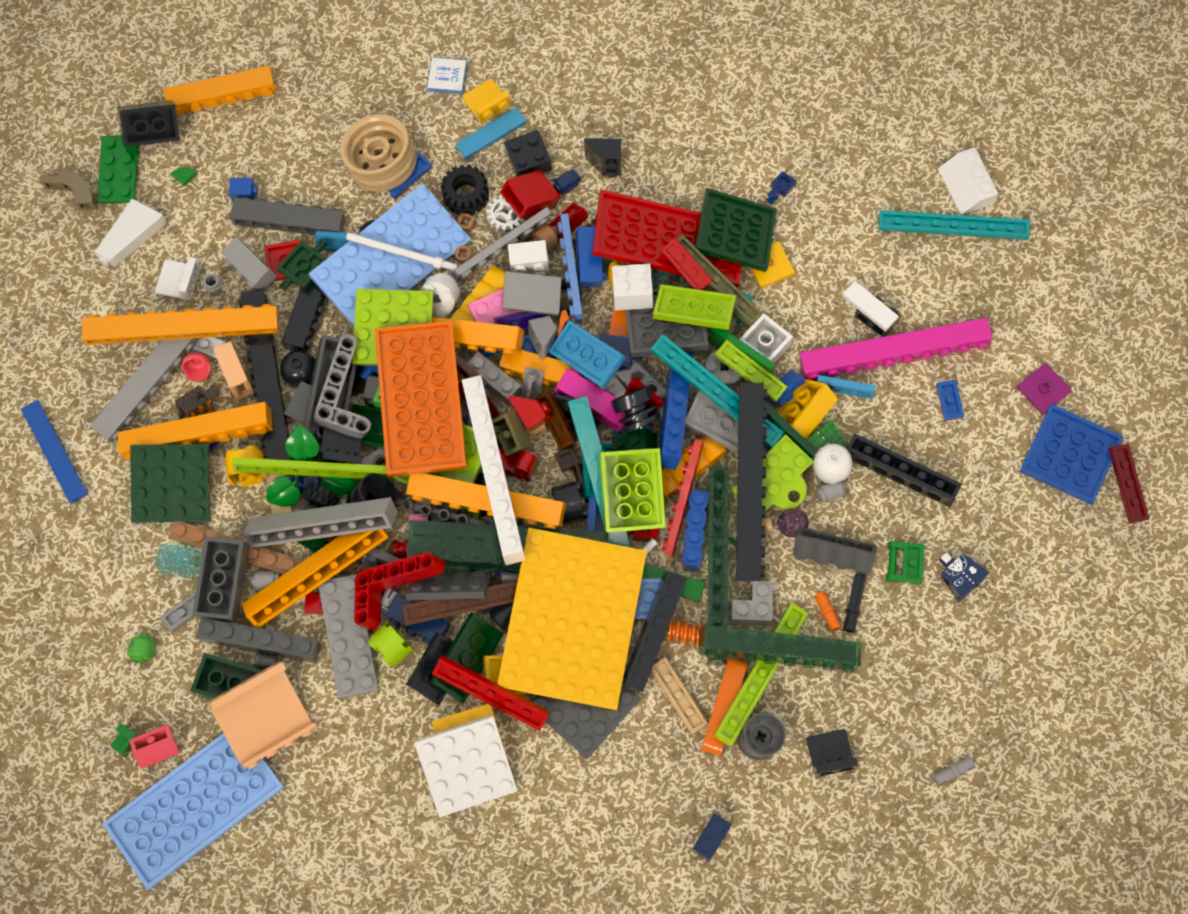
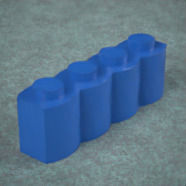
(695, 530)

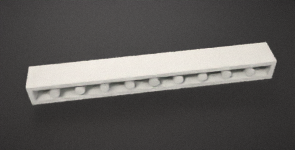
(493, 470)

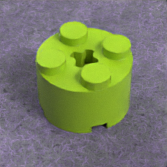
(391, 644)

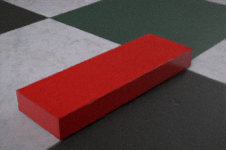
(686, 264)

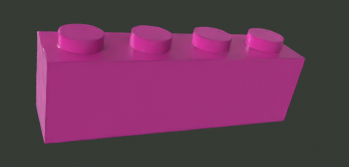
(599, 399)

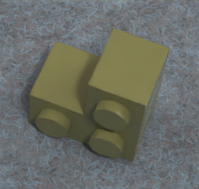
(511, 433)

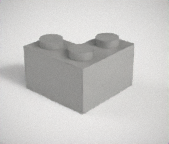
(758, 609)

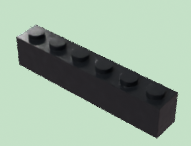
(654, 630)

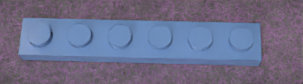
(570, 275)

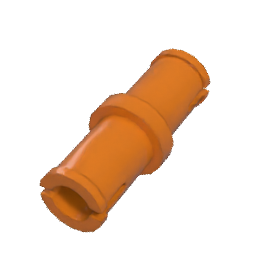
(827, 611)

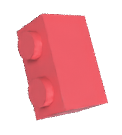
(154, 746)

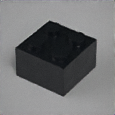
(527, 154)

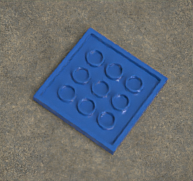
(1070, 454)

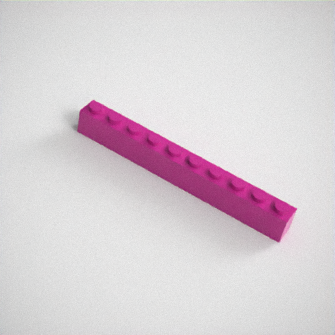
(896, 349)

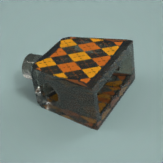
(196, 402)

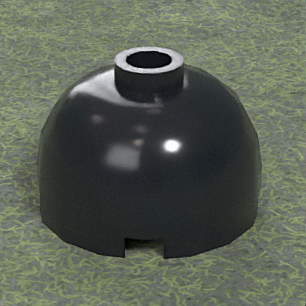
(297, 367)

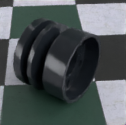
(635, 409)
(371, 488)

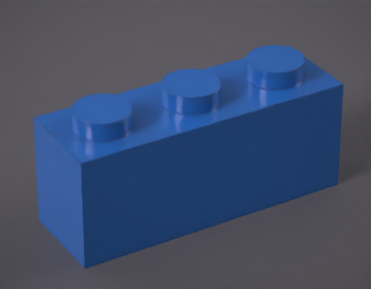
(588, 266)

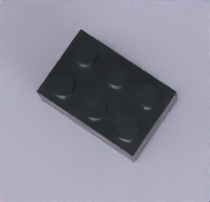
(148, 123)

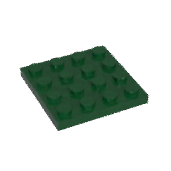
(735, 230)
(170, 483)

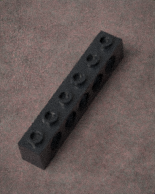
(903, 470)

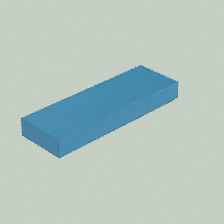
(848, 387)

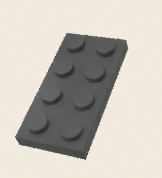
(451, 586)

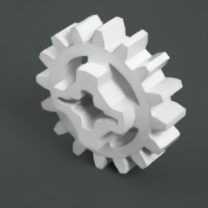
(498, 217)

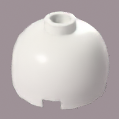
(832, 463)

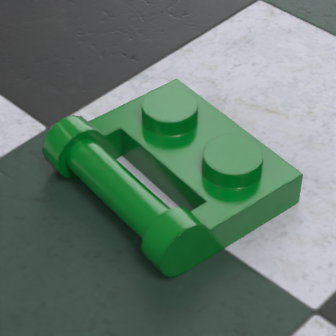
(911, 563)

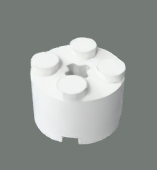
(444, 293)

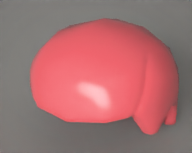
(196, 366)

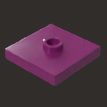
(1044, 388)

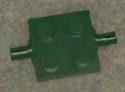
(299, 265)

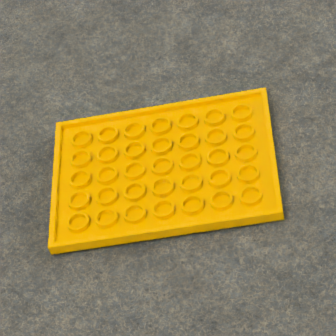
(572, 619)

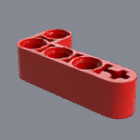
(519, 465)

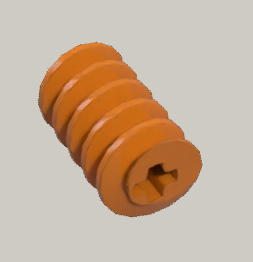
(684, 632)

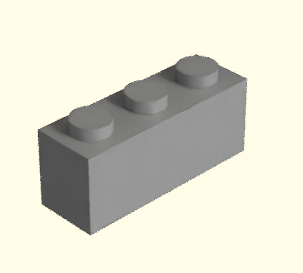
(248, 264)
(498, 381)

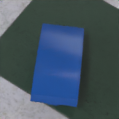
(791, 380)

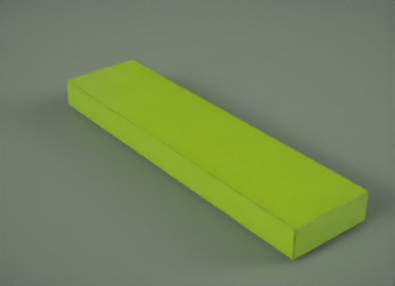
(750, 370)

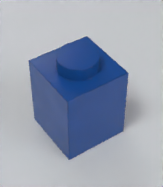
(242, 188)

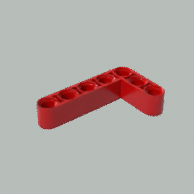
(373, 580)

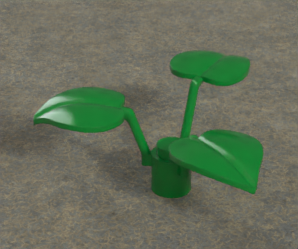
(303, 446)

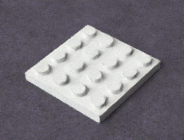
(465, 765)

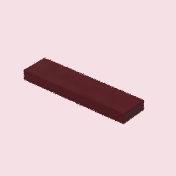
(1128, 483)

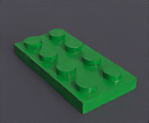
(117, 171)

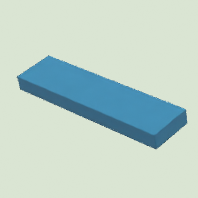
(490, 133)

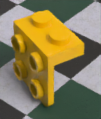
(487, 101)

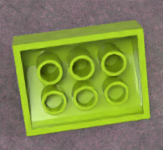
(631, 490)

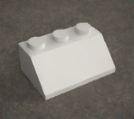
(968, 181)

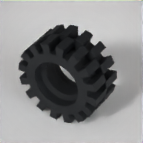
(319, 496)

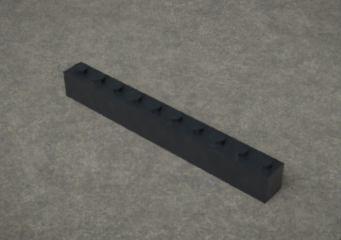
(267, 381)
(750, 482)

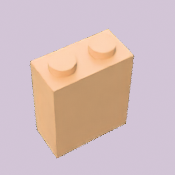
(233, 370)

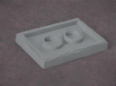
(531, 293)

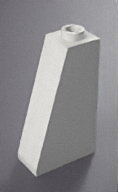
(129, 232)

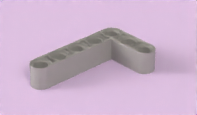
(334, 389)

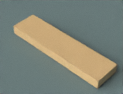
(679, 696)

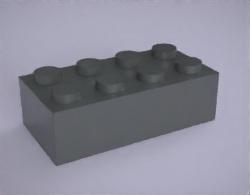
(220, 579)

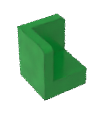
(121, 742)

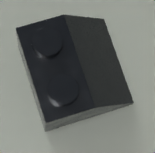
(604, 155)

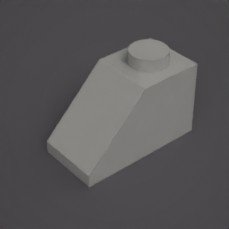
(542, 334)

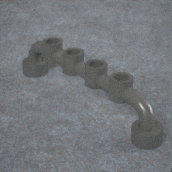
(402, 501)

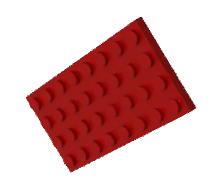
(638, 229)

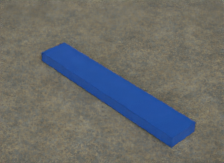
(54, 452)

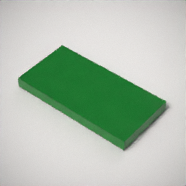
(719, 336)

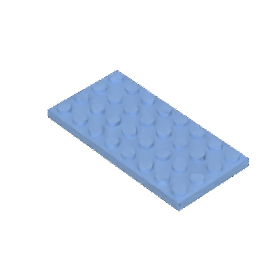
(412, 224)
(189, 810)

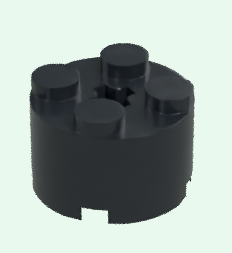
(571, 494)

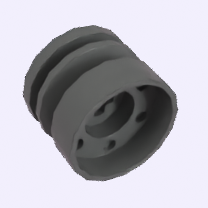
(773, 736)

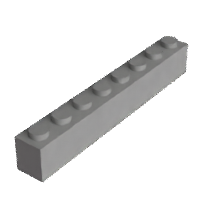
(141, 387)
(320, 522)

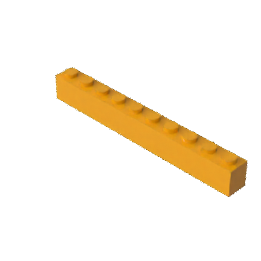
(180, 325)

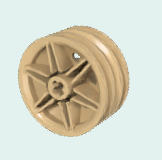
(383, 163)

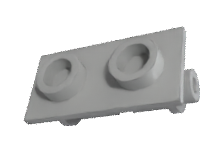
(532, 383)

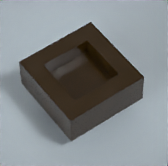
(566, 459)

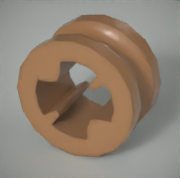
(468, 217)
(463, 249)

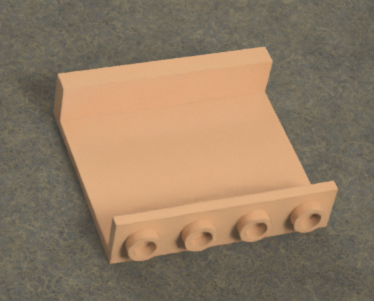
(261, 715)

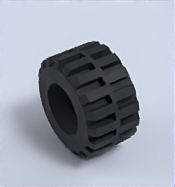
(460, 177)

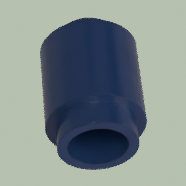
(566, 182)

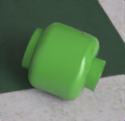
(141, 648)

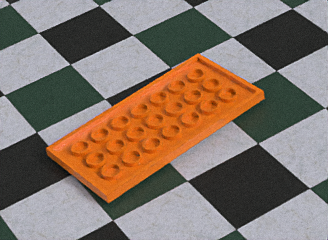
(420, 398)

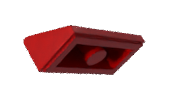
(576, 215)

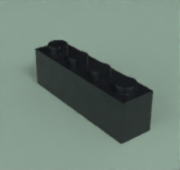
(304, 319)

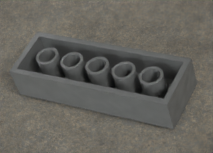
(325, 353)

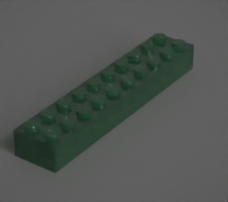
(473, 544)

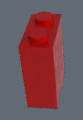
(530, 194)

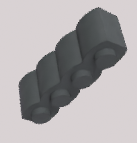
(834, 550)

